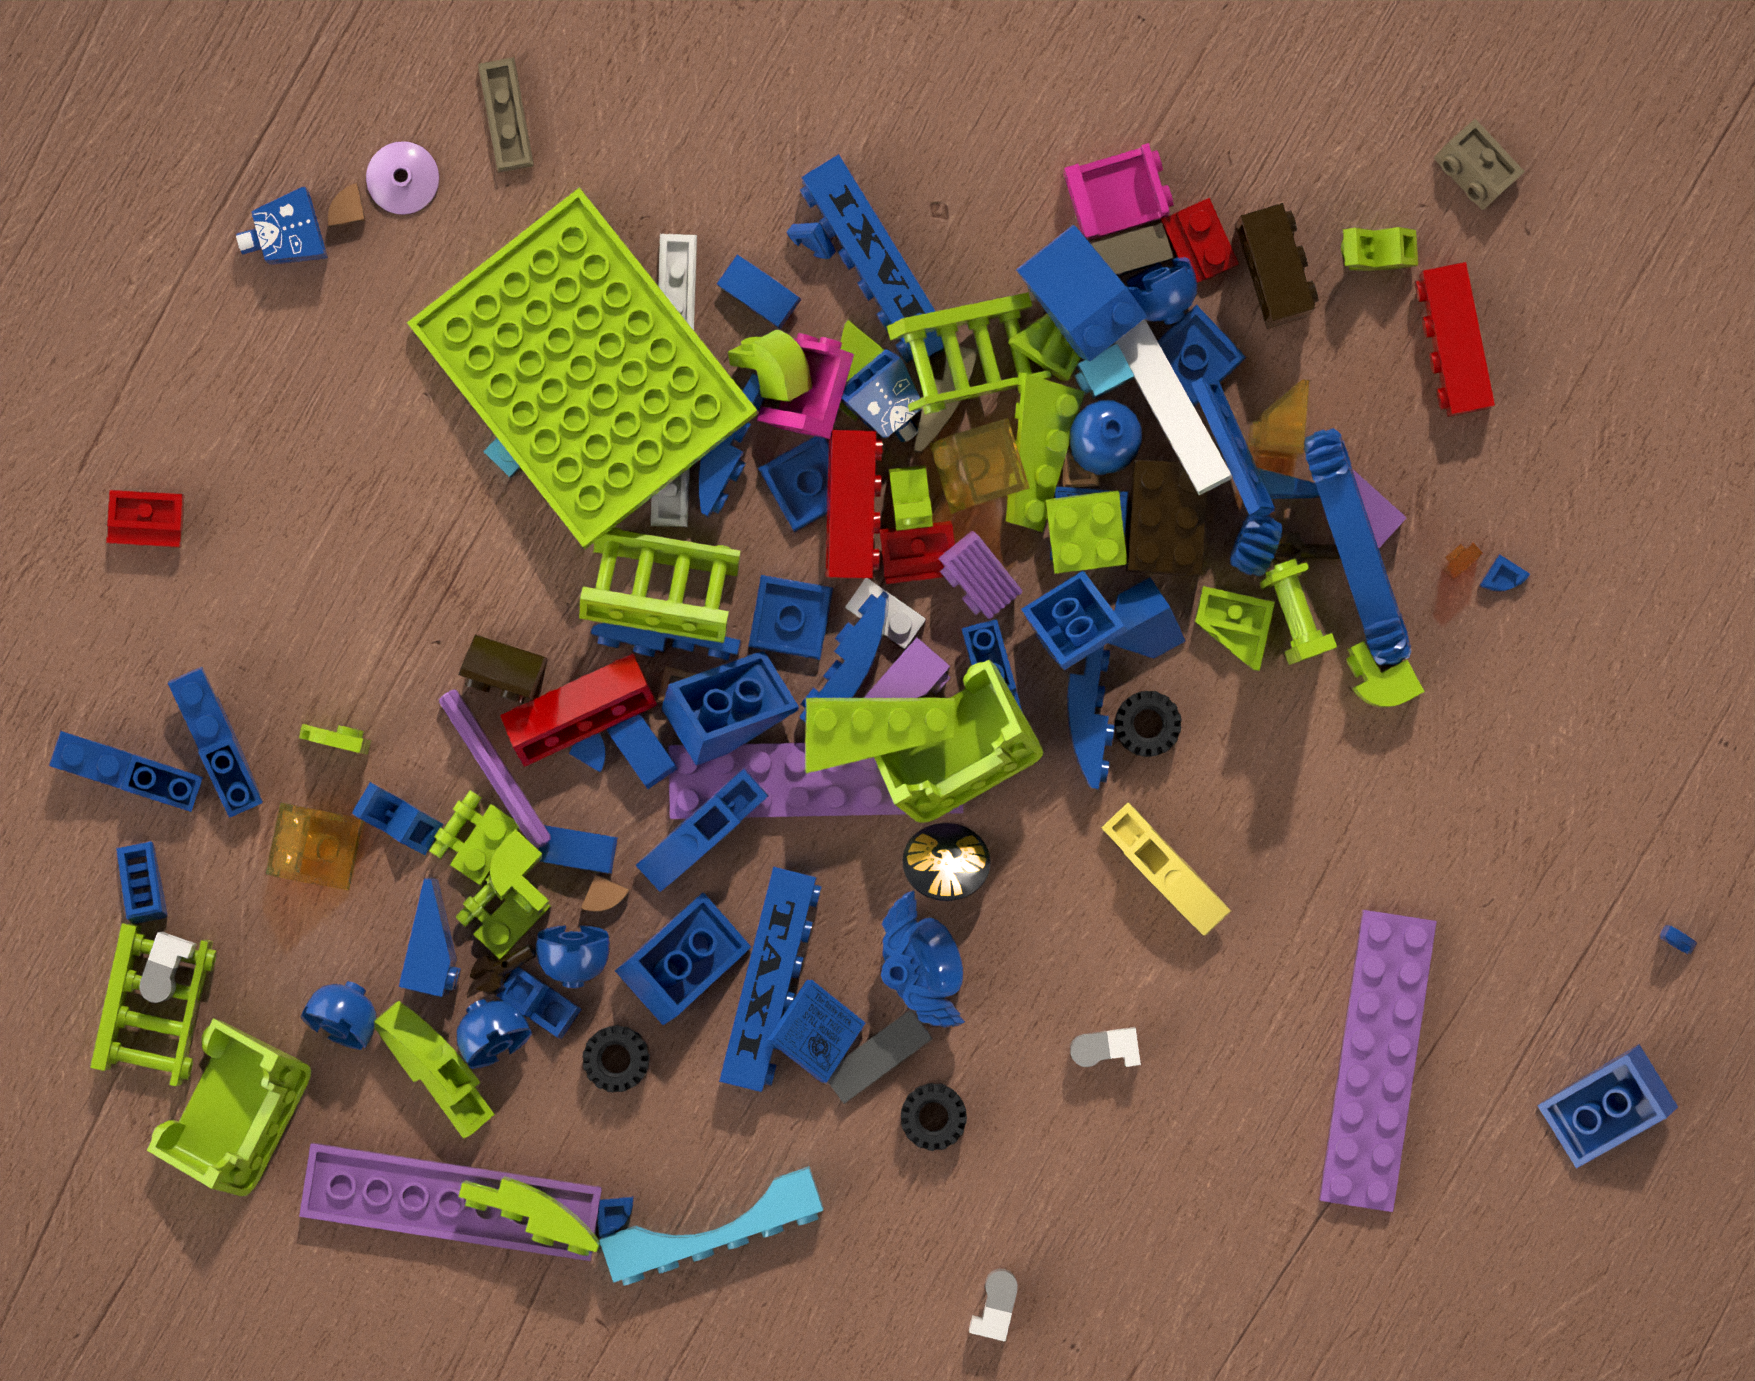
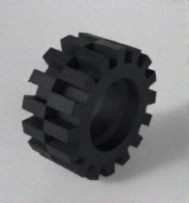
(1170, 723)
(593, 1058)
(933, 1139)

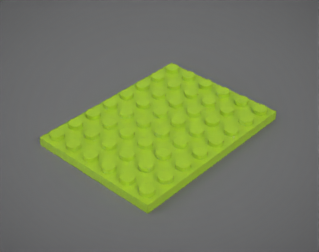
(582, 368)

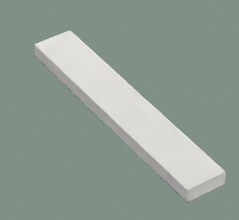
(1173, 409)

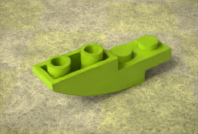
(435, 1063)
(547, 1217)

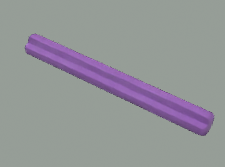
(494, 769)

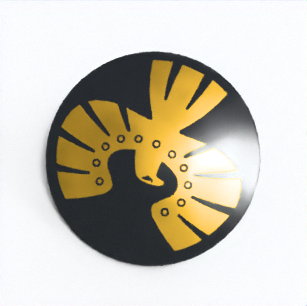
(946, 862)

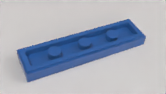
(1233, 447)

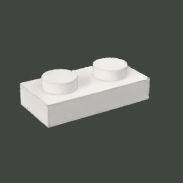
(901, 621)

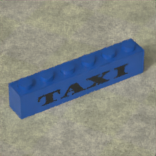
(868, 249)
(768, 978)

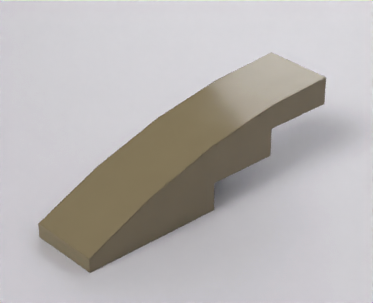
(1133, 251)

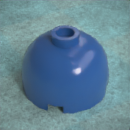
(1165, 291)
(1105, 437)
(573, 954)
(342, 1013)
(489, 1031)

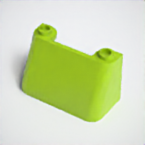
(987, 748)
(233, 1111)

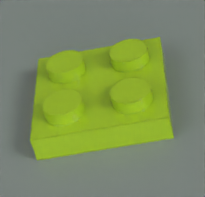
(1086, 531)

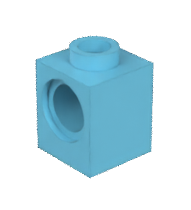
(1103, 372)

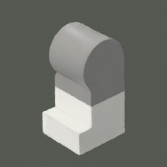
(159, 973)
(1097, 1046)
(1000, 1300)

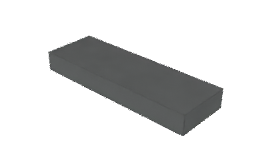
(878, 1055)

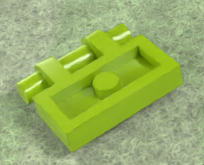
(477, 851)
(501, 928)

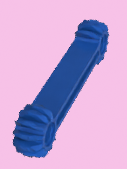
(1357, 547)

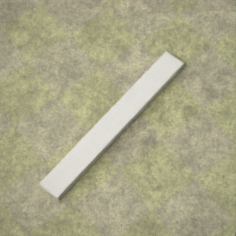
(678, 283)

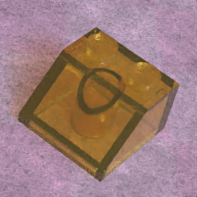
(1282, 426)
(979, 466)
(314, 846)

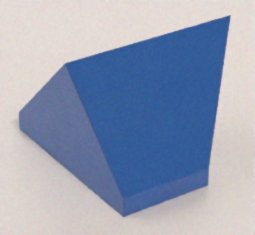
(1148, 621)

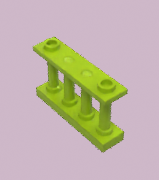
(945, 324)
(658, 615)
(1306, 638)
(116, 1015)

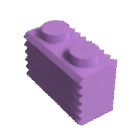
(979, 575)

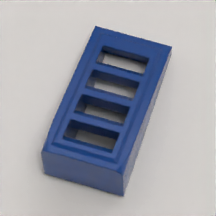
(1288, 487)
(149, 913)

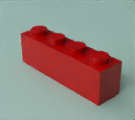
(1455, 340)
(851, 504)
(578, 710)

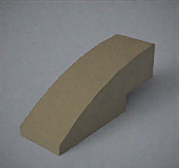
(933, 424)

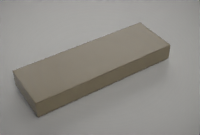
(506, 114)

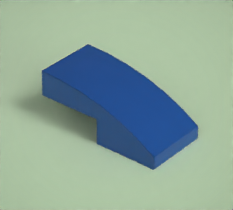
(758, 291)
(579, 849)
(539, 1002)

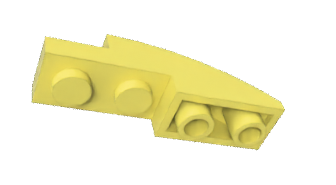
(1166, 869)

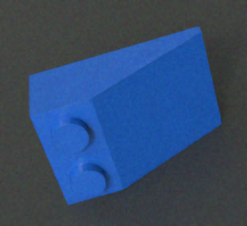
(1081, 294)
(1073, 620)
(727, 706)
(430, 951)
(683, 959)
(1608, 1106)

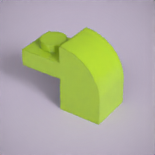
(1379, 249)
(779, 364)
(910, 497)
(1382, 688)
(508, 868)

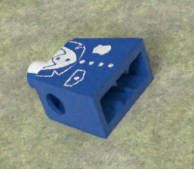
(285, 230)
(882, 395)

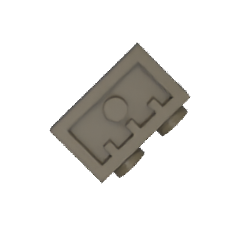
(1478, 164)

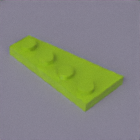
(1042, 442)
(864, 728)

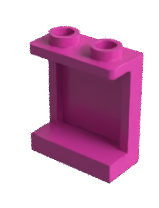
(1118, 192)
(816, 409)

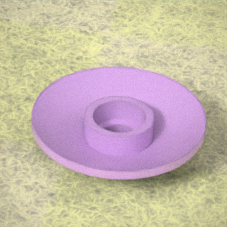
(415, 191)

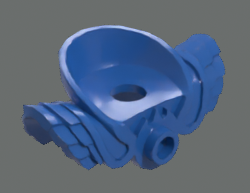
(921, 963)

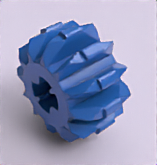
(1256, 544)

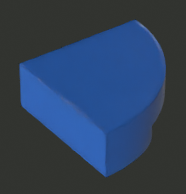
(813, 237)
(1503, 575)
(590, 751)
(1677, 939)
(613, 1214)

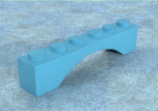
(640, 1250)

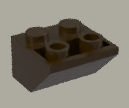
(502, 667)

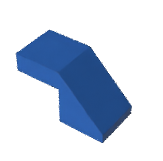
(642, 750)
(397, 818)

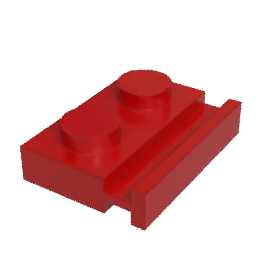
(1200, 238)
(145, 518)
(915, 552)

